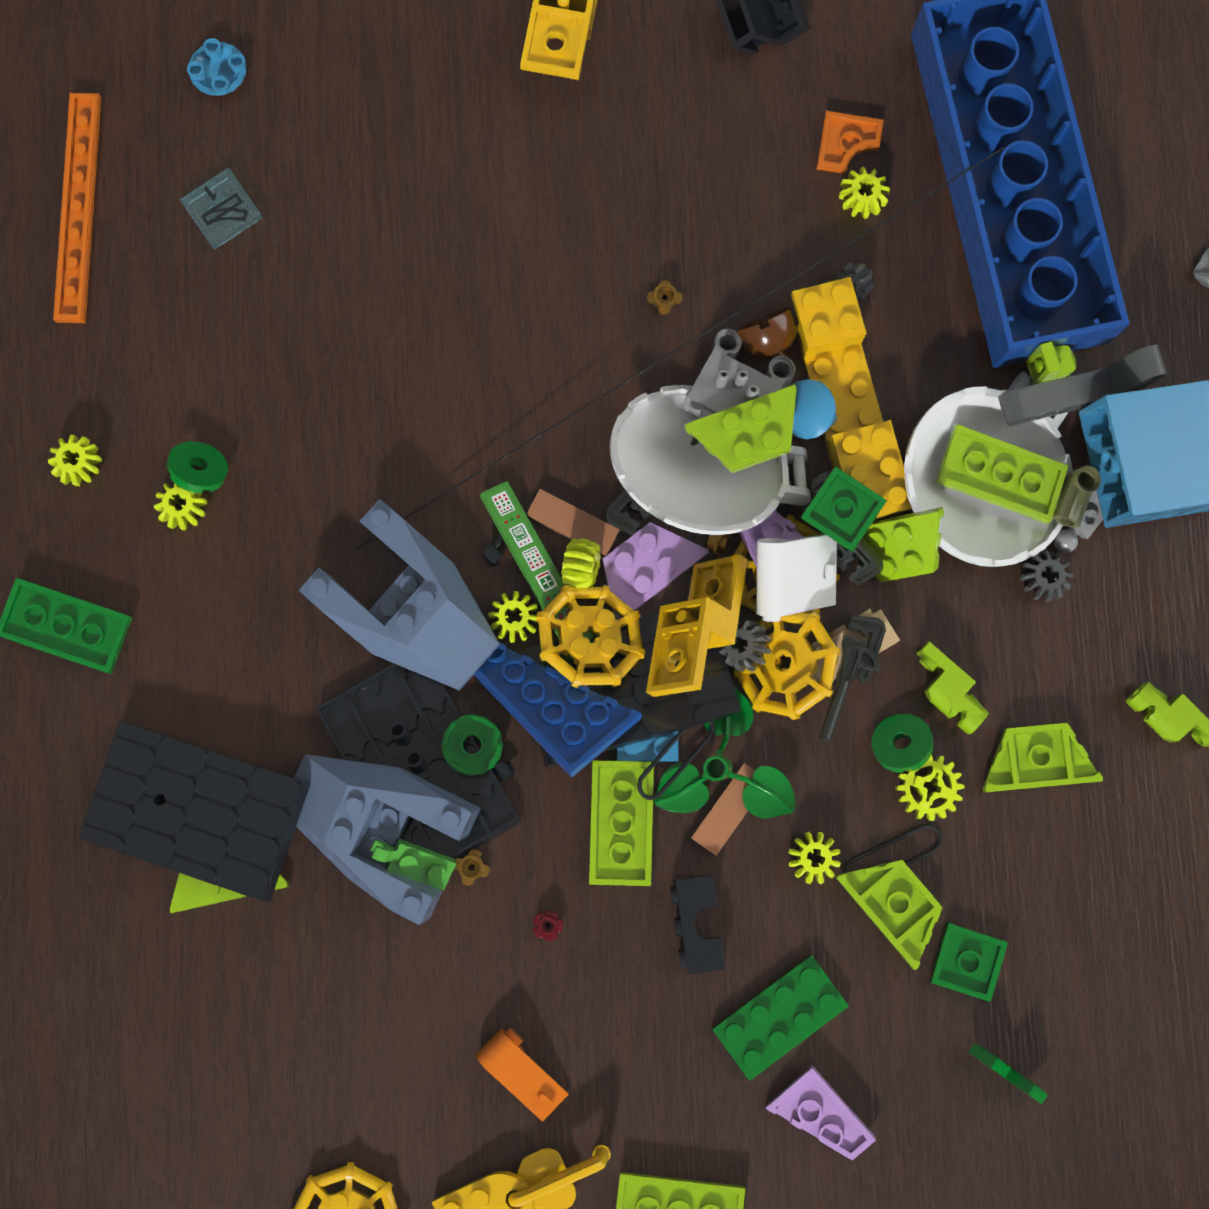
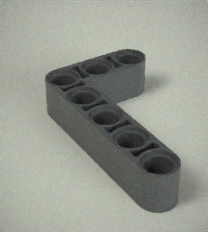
(1081, 390)

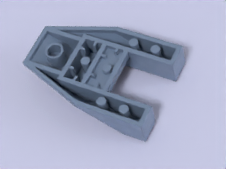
(423, 618)
(365, 801)

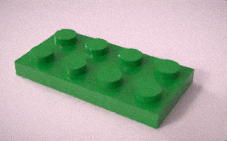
(64, 626)
(780, 1017)

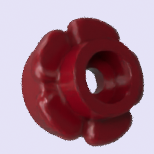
(547, 917)

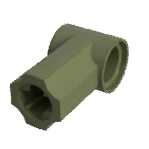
(1075, 496)

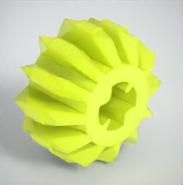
(863, 182)
(86, 460)
(172, 514)
(581, 563)
(516, 627)
(823, 851)

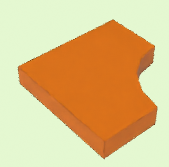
(845, 138)

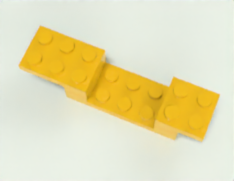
(832, 353)

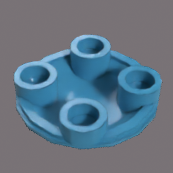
(217, 67)
(813, 409)

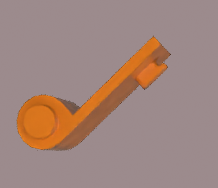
(520, 1074)

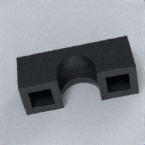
(698, 952)

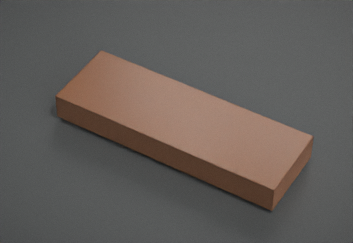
(571, 521)
(724, 815)

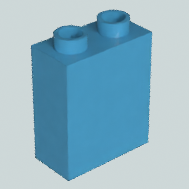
(1150, 452)

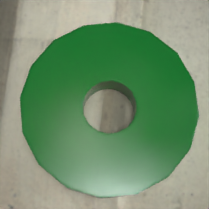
(199, 454)
(900, 727)
(454, 740)

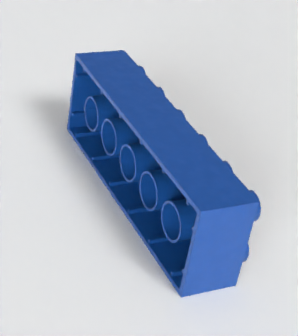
(1032, 208)

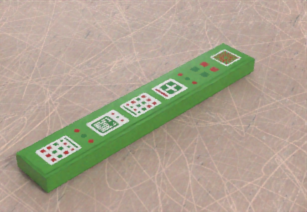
(525, 546)

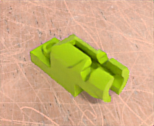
(1051, 363)
(950, 689)
(1171, 717)

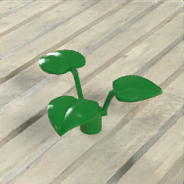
(765, 796)

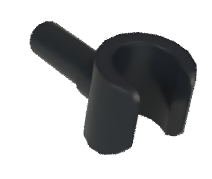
(492, 553)
(503, 770)

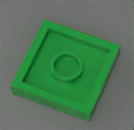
(843, 509)
(968, 962)

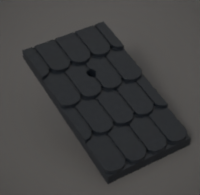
(660, 713)
(401, 723)
(194, 811)

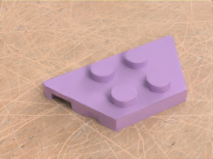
(648, 564)

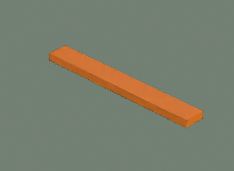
(77, 208)

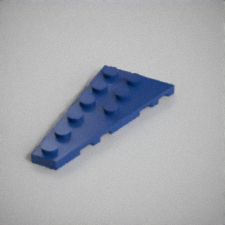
(563, 719)

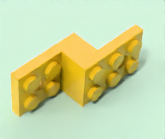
(562, 20)
(696, 625)

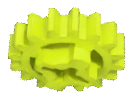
(924, 801)

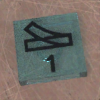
(221, 208)

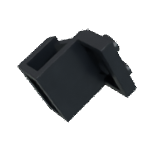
(762, 22)

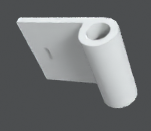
(795, 575)

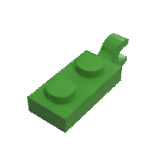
(415, 862)

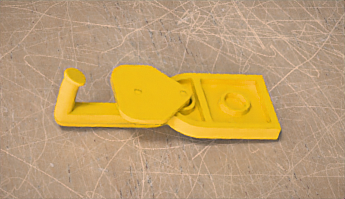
(539, 1184)

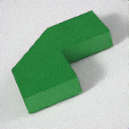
(1008, 1073)

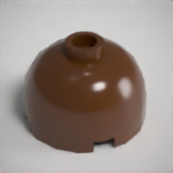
(769, 335)

